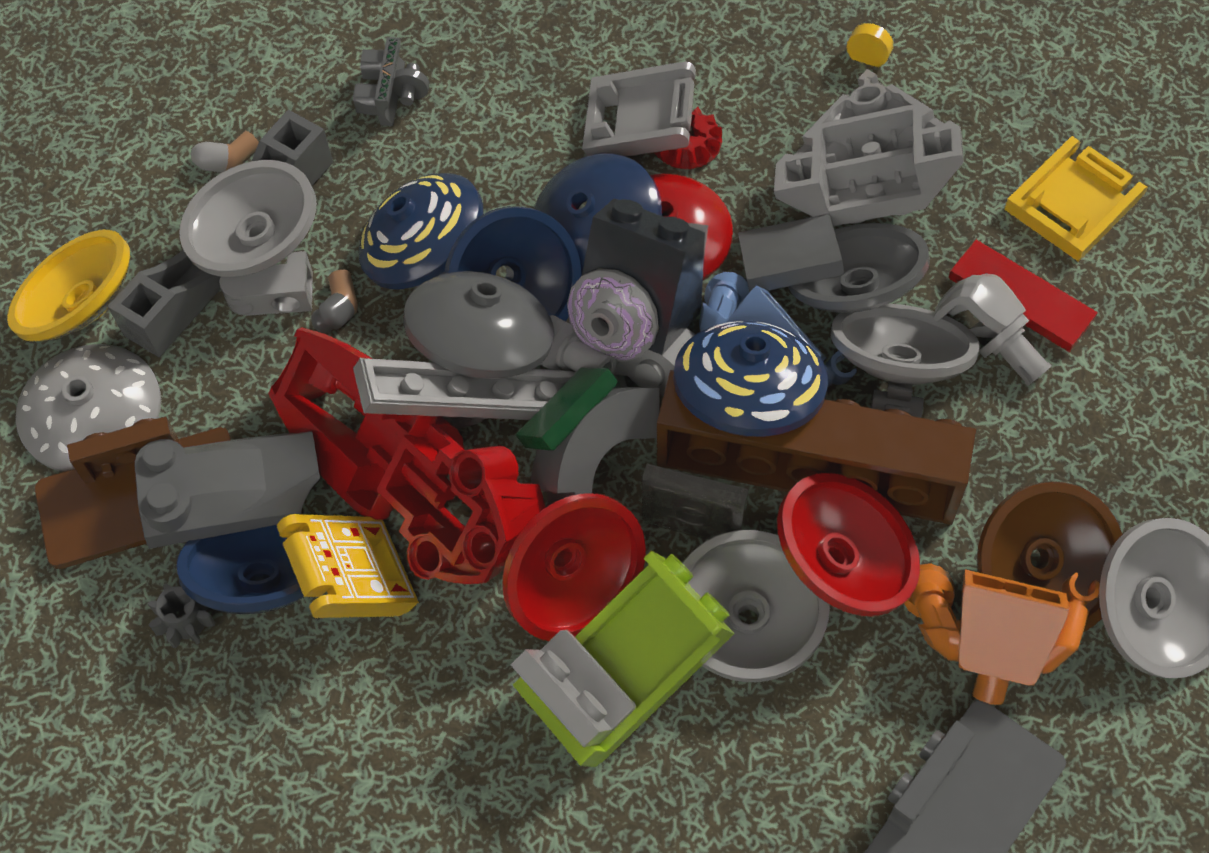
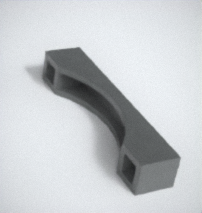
(169, 296)

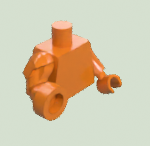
(1004, 626)

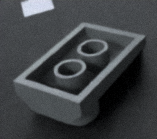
(222, 485)

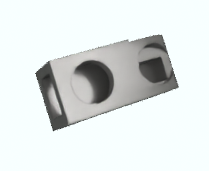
(273, 290)

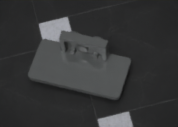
(973, 789)

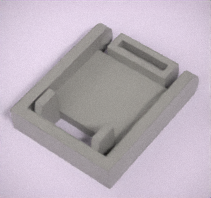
(651, 110)

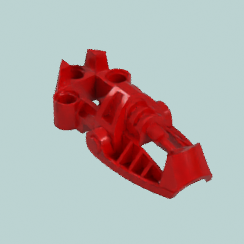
(405, 466)

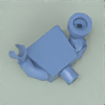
(729, 300)

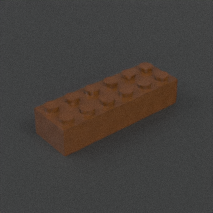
(905, 458)

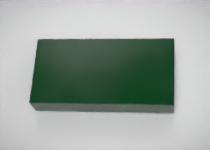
(567, 408)

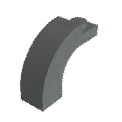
(619, 417)

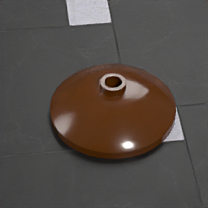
(1064, 525)

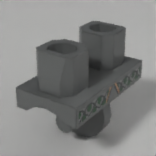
(393, 82)

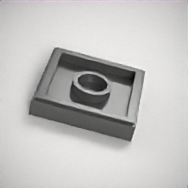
(791, 253)

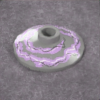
(622, 304)

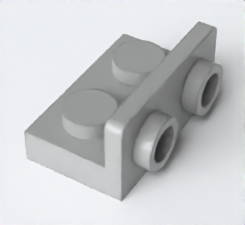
(575, 688)

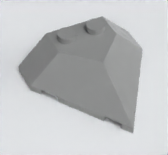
(870, 157)

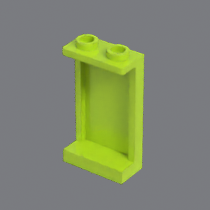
(648, 644)

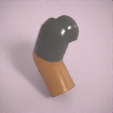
(339, 306)

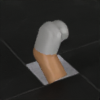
(220, 156)

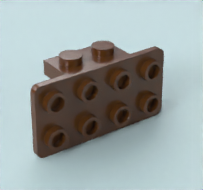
(96, 504)

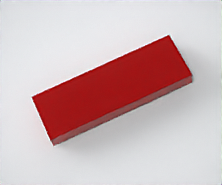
(1047, 307)

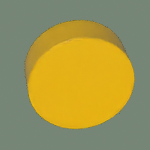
(870, 44)

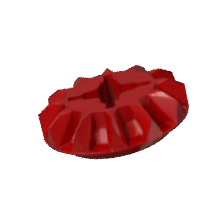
(702, 146)

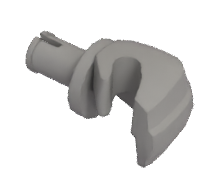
(999, 318)

